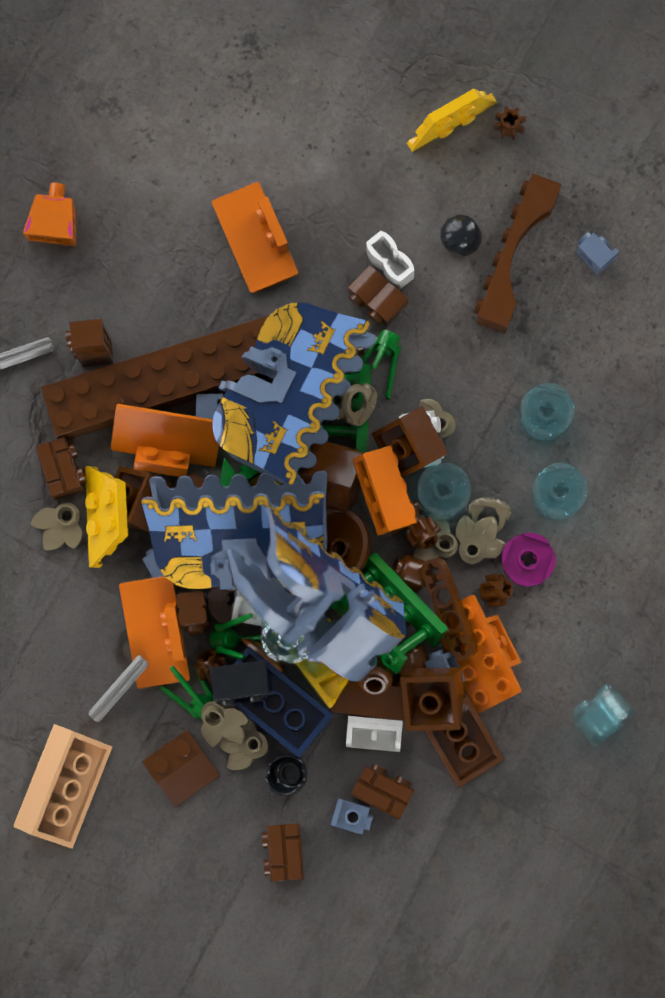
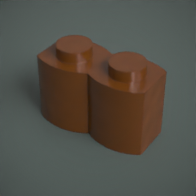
(377, 296)

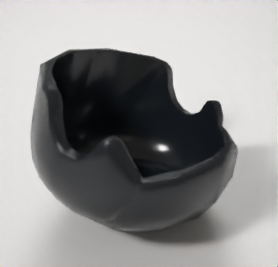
(461, 235)
(286, 775)

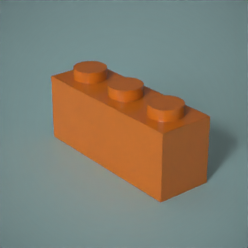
(384, 490)

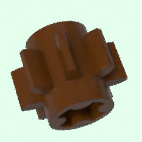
(504, 127)
(423, 533)
(495, 590)
(206, 660)

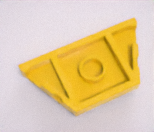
(457, 112)
(105, 514)
(323, 679)

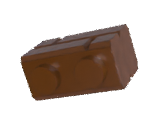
(60, 468)
(193, 612)
(383, 792)
(284, 852)

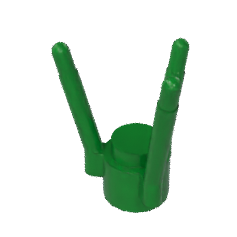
(385, 345)
(224, 638)
(198, 702)

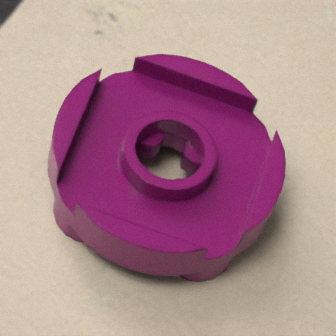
(521, 546)

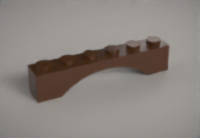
(537, 204)

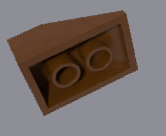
(468, 750)

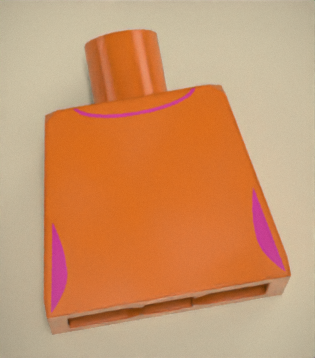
(52, 218)

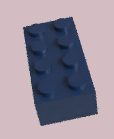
(287, 712)

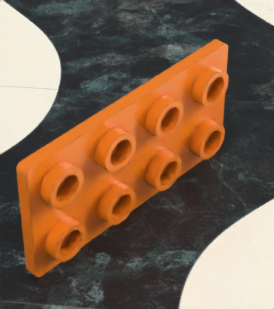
(255, 237)
(163, 439)
(154, 629)
(489, 670)

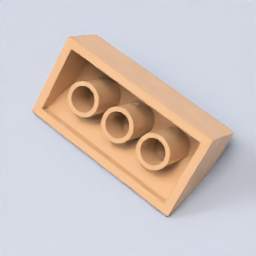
(62, 786)

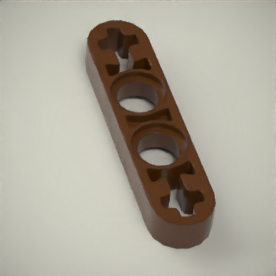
(454, 607)

